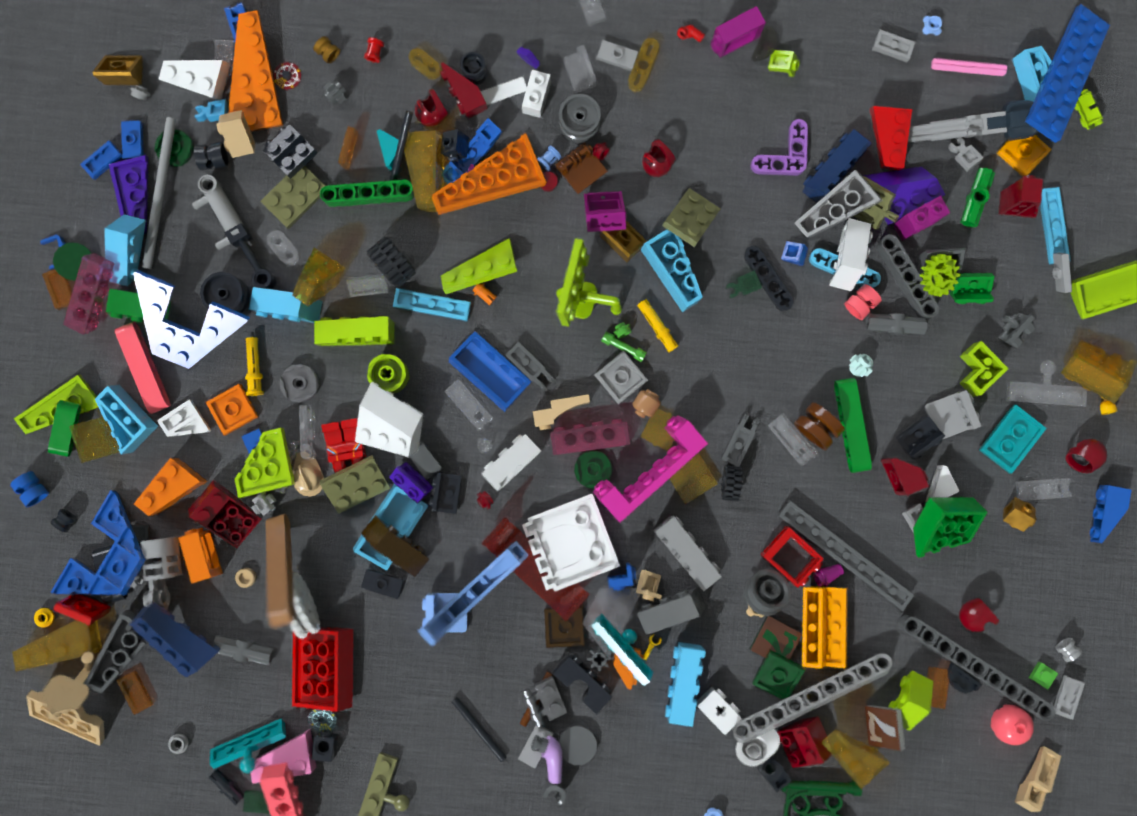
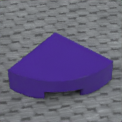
(528, 57)

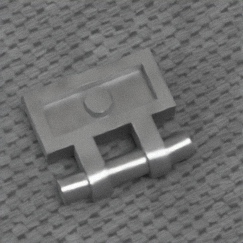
(550, 699)

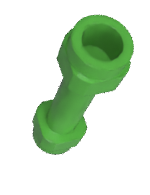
(638, 354)

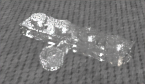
(1045, 392)

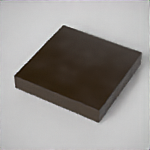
(561, 632)

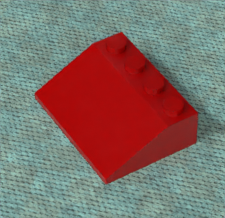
(323, 670)

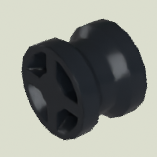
(63, 520)

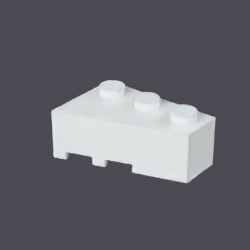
(200, 76)
(852, 255)
(510, 462)

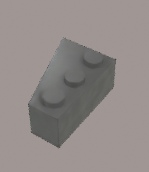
(672, 610)

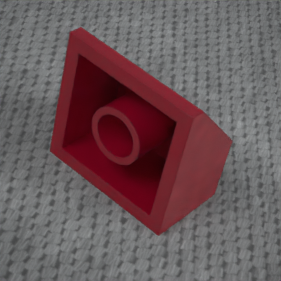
(904, 476)

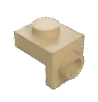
(648, 585)

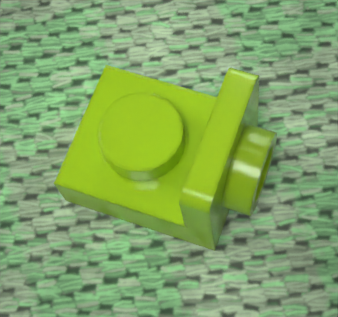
(784, 62)

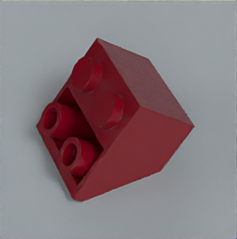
(803, 742)

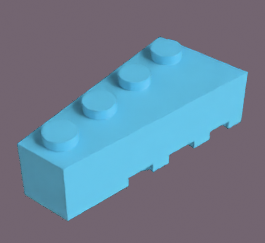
(684, 684)

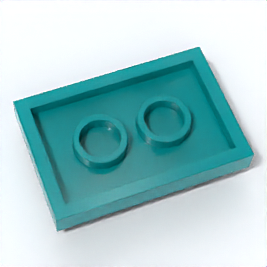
(1012, 439)

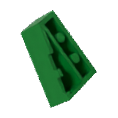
(127, 305)

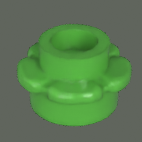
(622, 330)

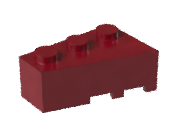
(1022, 197)

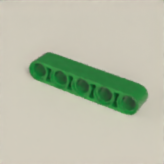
(359, 189)
(852, 420)

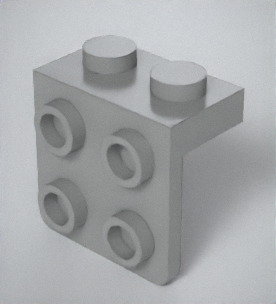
(954, 413)

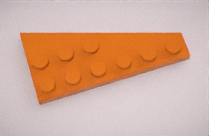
(252, 76)
(498, 176)

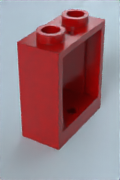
(814, 565)

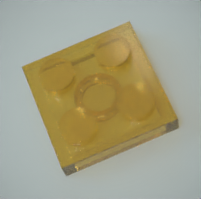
(93, 439)
(693, 479)

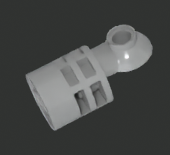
(157, 570)

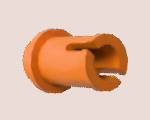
(483, 292)

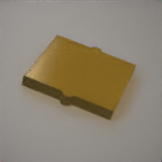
(655, 432)

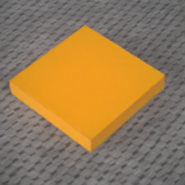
(1024, 154)

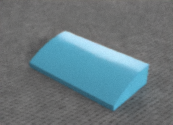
(398, 511)

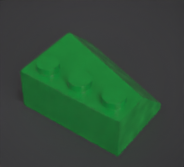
(947, 523)

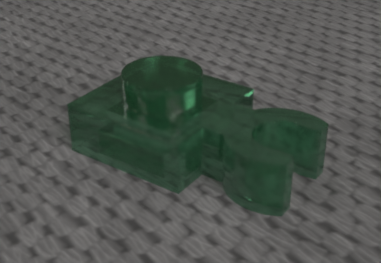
(746, 284)

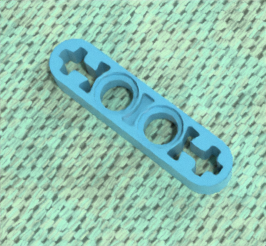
(825, 254)

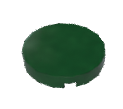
(181, 150)
(68, 260)
(592, 468)

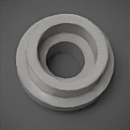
(140, 92)
(173, 743)

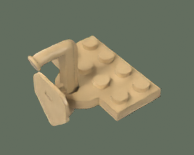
(62, 703)

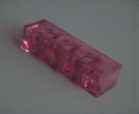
(86, 284)
(620, 438)

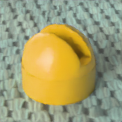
(1107, 407)

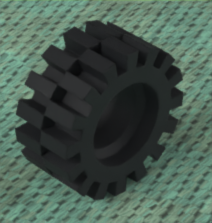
(731, 483)

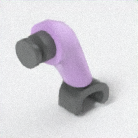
(552, 752)

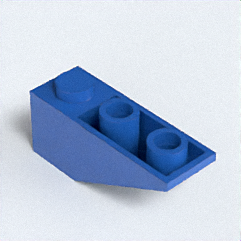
(1110, 508)

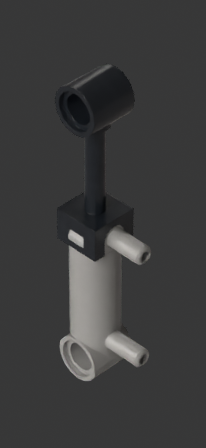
(234, 229)

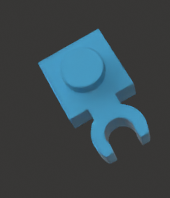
(213, 110)

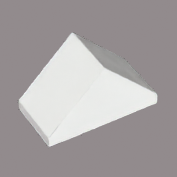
(942, 483)

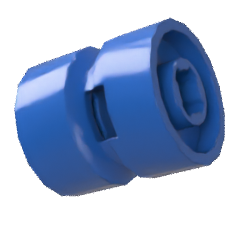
(29, 489)

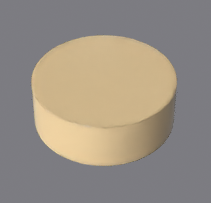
(245, 577)

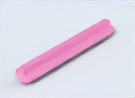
(969, 67)

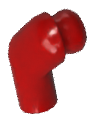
(690, 32)

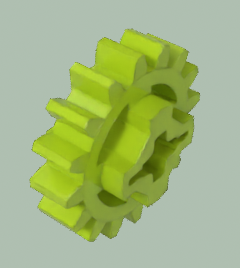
(939, 275)

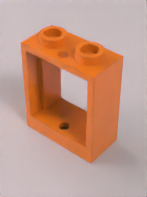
(200, 554)

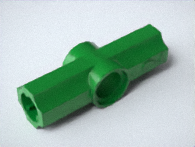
(981, 187)

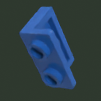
(619, 582)

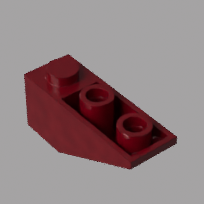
(468, 94)

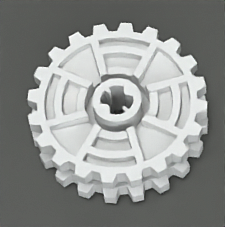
(305, 610)

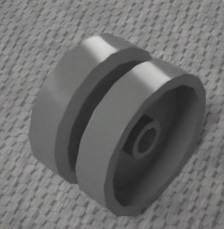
(572, 110)

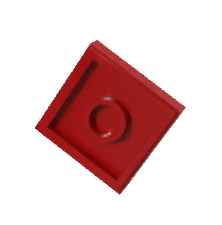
(82, 608)

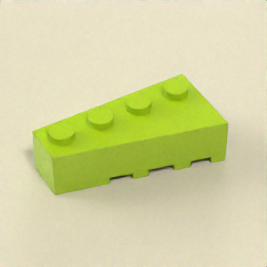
(354, 331)

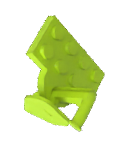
(577, 296)

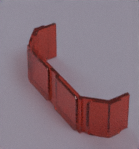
(563, 601)

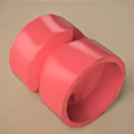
(865, 299)

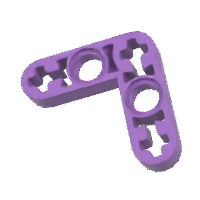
(793, 156)

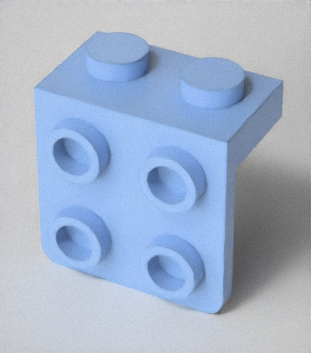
(435, 602)

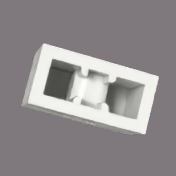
(536, 93)
(723, 720)

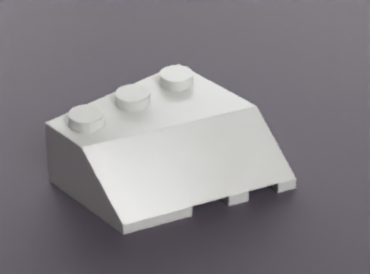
(388, 423)

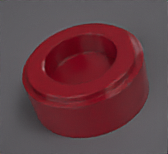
(551, 182)

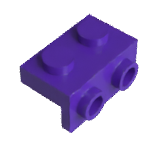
(411, 482)

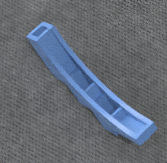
(473, 593)

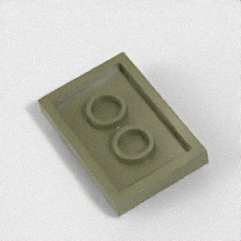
(293, 196)
(691, 217)
(355, 484)

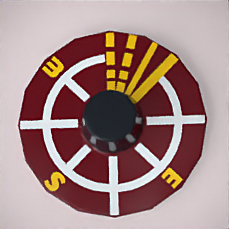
(287, 76)

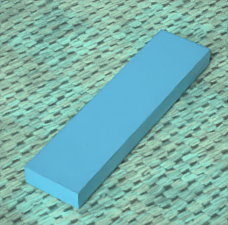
(1053, 222)
(431, 304)

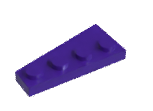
(131, 186)

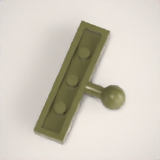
(378, 788)

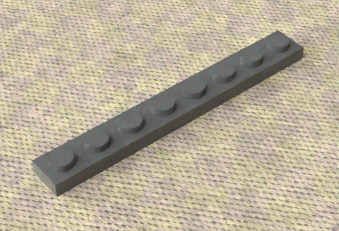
(845, 555)

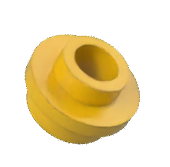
(48, 613)

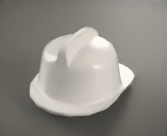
(758, 749)

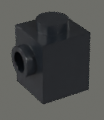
(454, 145)

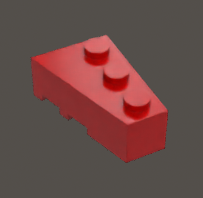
(891, 134)

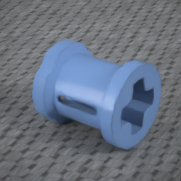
(549, 158)

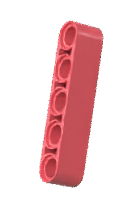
(142, 367)

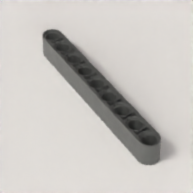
(984, 671)

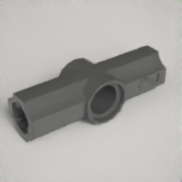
(896, 324)
(244, 650)

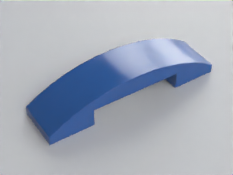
(477, 149)

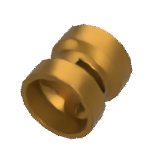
(326, 49)

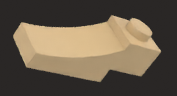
(545, 418)
(1039, 780)

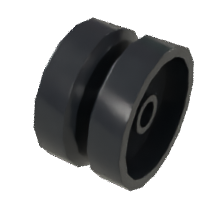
(226, 291)

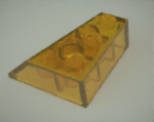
(1099, 371)

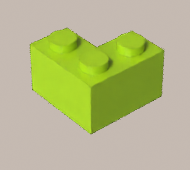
(985, 368)
(914, 699)

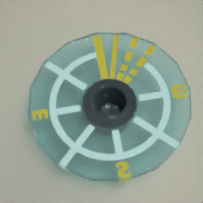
(322, 720)

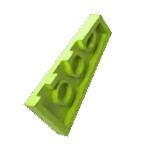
(484, 267)
(43, 412)

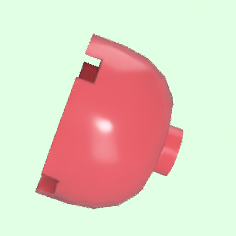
(1012, 725)

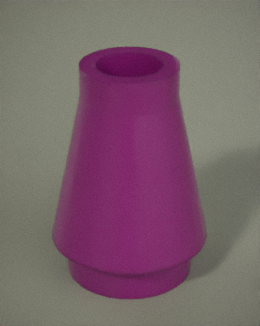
(827, 575)

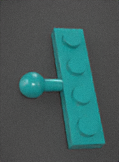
(621, 646)
(246, 744)

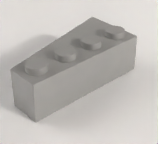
(842, 202)
(688, 554)

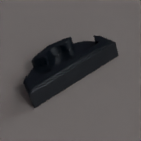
(961, 680)

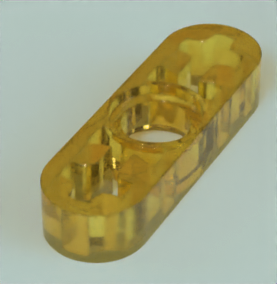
(653, 53)

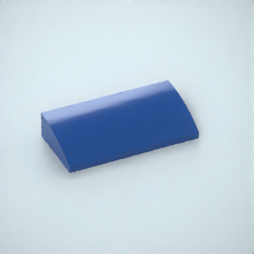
(489, 371)

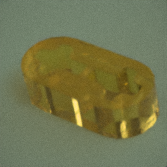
(427, 60)

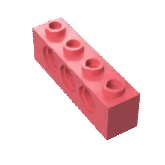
(280, 790)

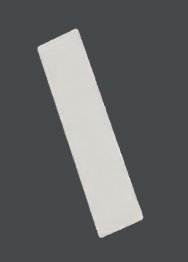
(503, 90)

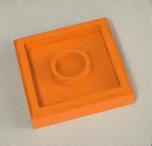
(232, 409)

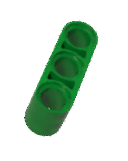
(61, 439)

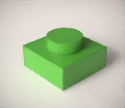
(1043, 675)

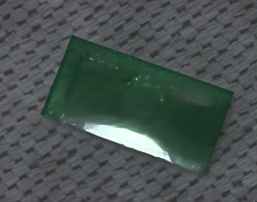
(255, 802)

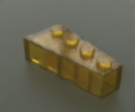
(425, 166)
(60, 645)

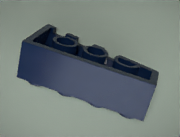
(840, 162)
(173, 639)

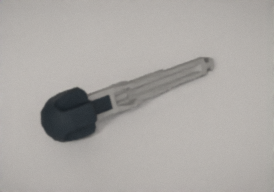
(1009, 121)

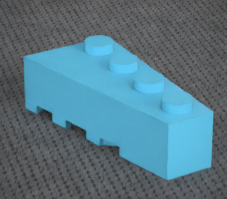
(673, 268)

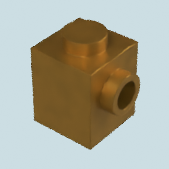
(1019, 514)

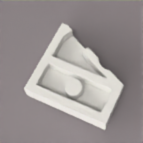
(183, 421)

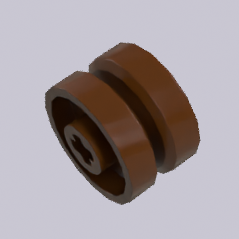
(819, 426)

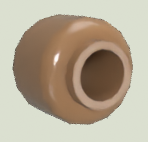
(646, 403)

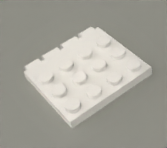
(571, 543)

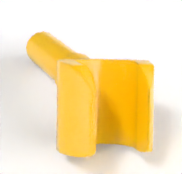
(651, 646)

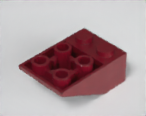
(224, 514)

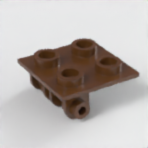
(581, 168)

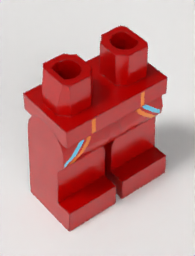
(341, 443)

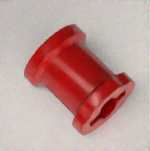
(374, 50)

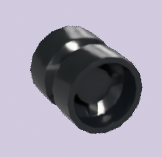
(474, 67)
(211, 156)

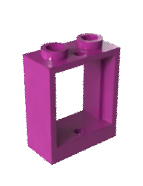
(737, 32)
(604, 213)
(921, 218)

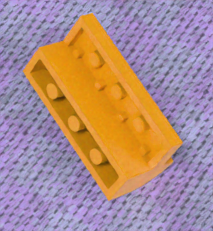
(824, 627)

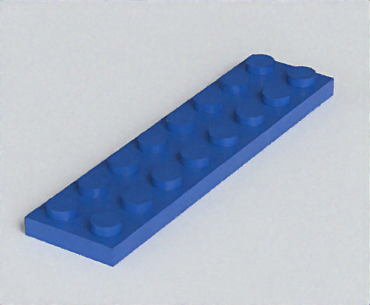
(1067, 73)

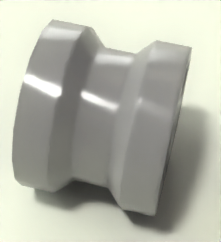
(1068, 649)

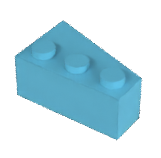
(1031, 69)
(123, 247)
(283, 305)

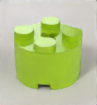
(398, 369)

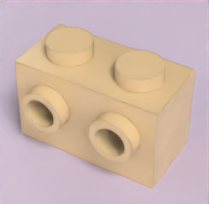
(236, 134)

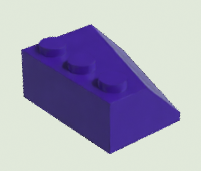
(912, 189)

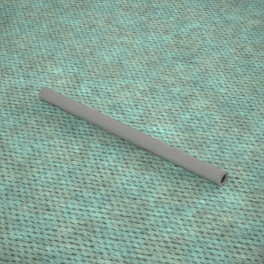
(159, 193)

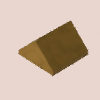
(120, 70)
(624, 242)

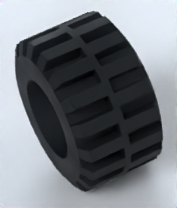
(391, 262)

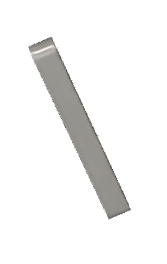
(818, 690)

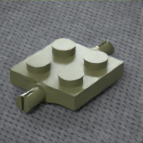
(876, 213)

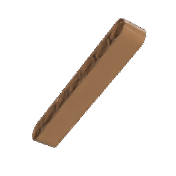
(279, 571)

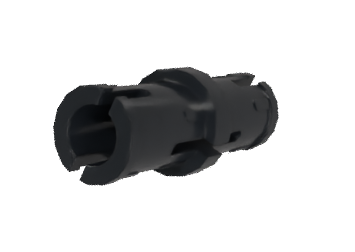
(226, 787)

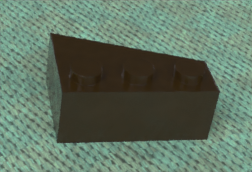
(394, 546)

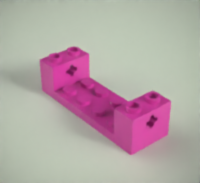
(689, 444)

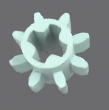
(861, 365)

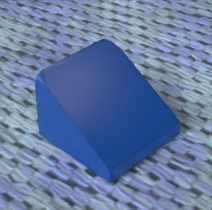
(795, 253)

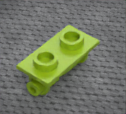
(1088, 116)

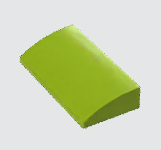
(1105, 290)

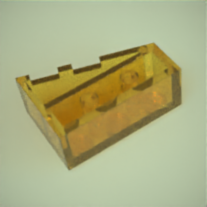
(317, 278)
(855, 757)

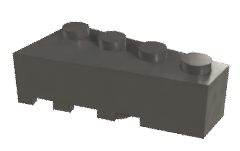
(116, 653)

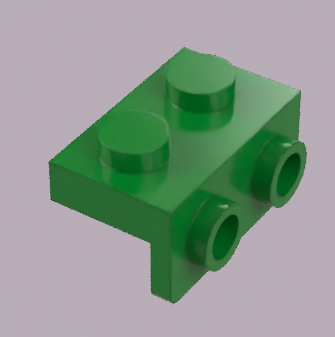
(973, 288)

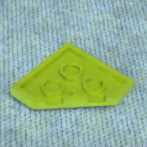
(266, 466)

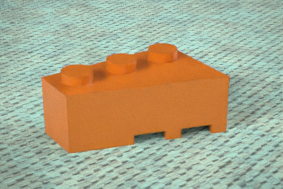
(168, 487)

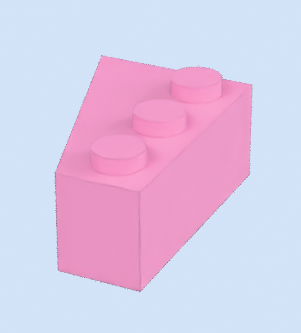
(295, 752)

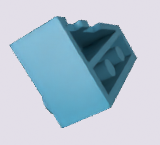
(125, 417)

